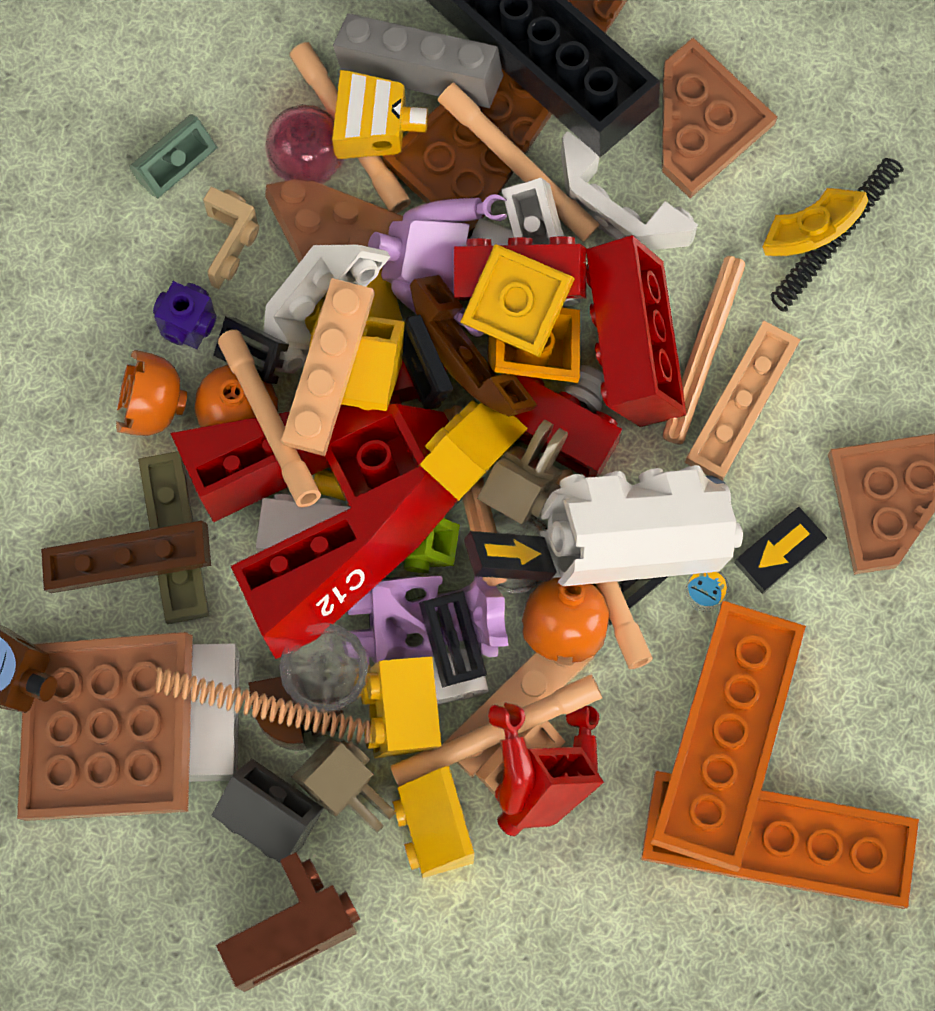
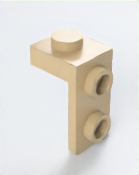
(233, 211)

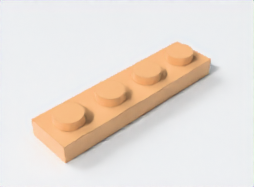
(328, 367)
(742, 400)
(529, 684)

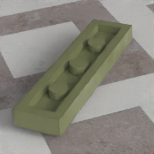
(169, 505)

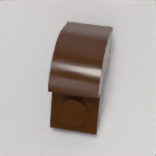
(281, 734)

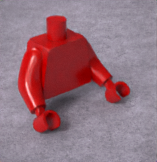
(543, 782)

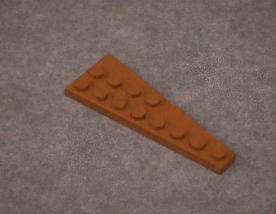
(454, 161)

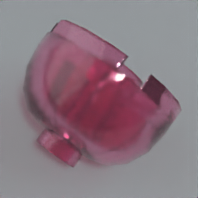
(302, 144)

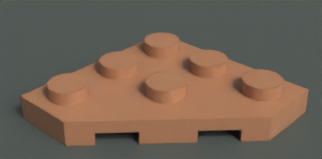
(705, 118)
(324, 216)
(884, 498)

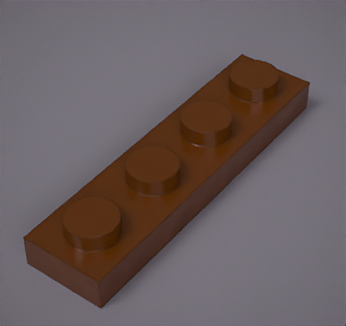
(126, 557)

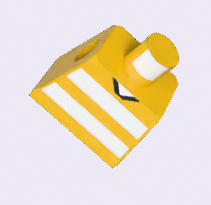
(372, 116)

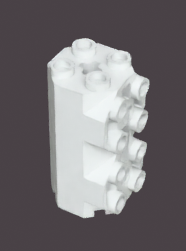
(639, 531)

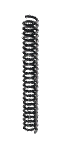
(790, 289)

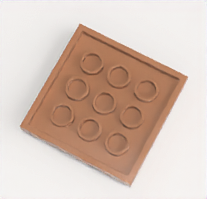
(106, 733)

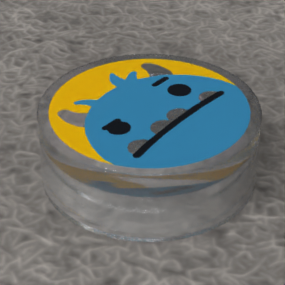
(706, 590)

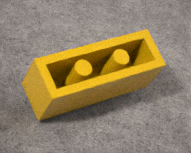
(470, 447)

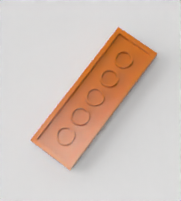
(729, 736)
(812, 848)

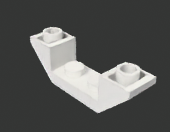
(665, 229)
(306, 288)

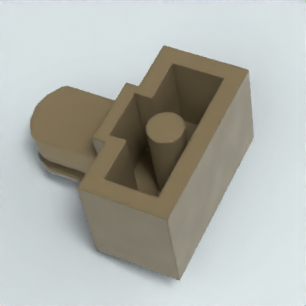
(523, 481)
(337, 776)

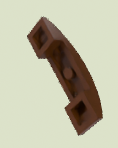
(459, 355)

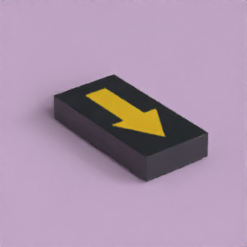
(780, 550)
(509, 556)

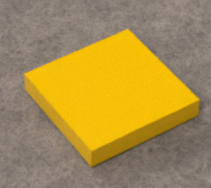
(517, 300)

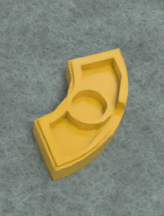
(815, 224)

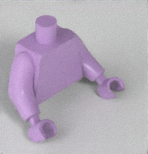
(426, 242)

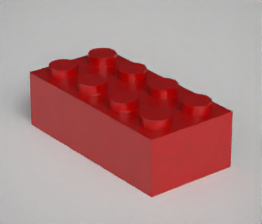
(634, 332)

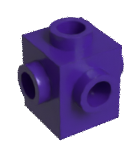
(185, 326)

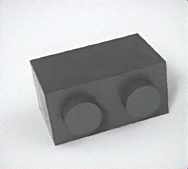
(267, 811)

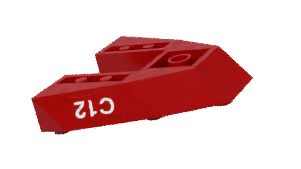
(341, 559)

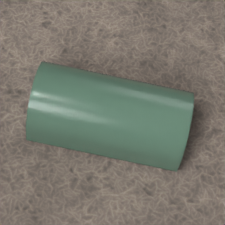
(173, 156)

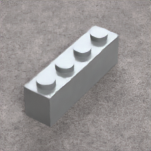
(418, 58)

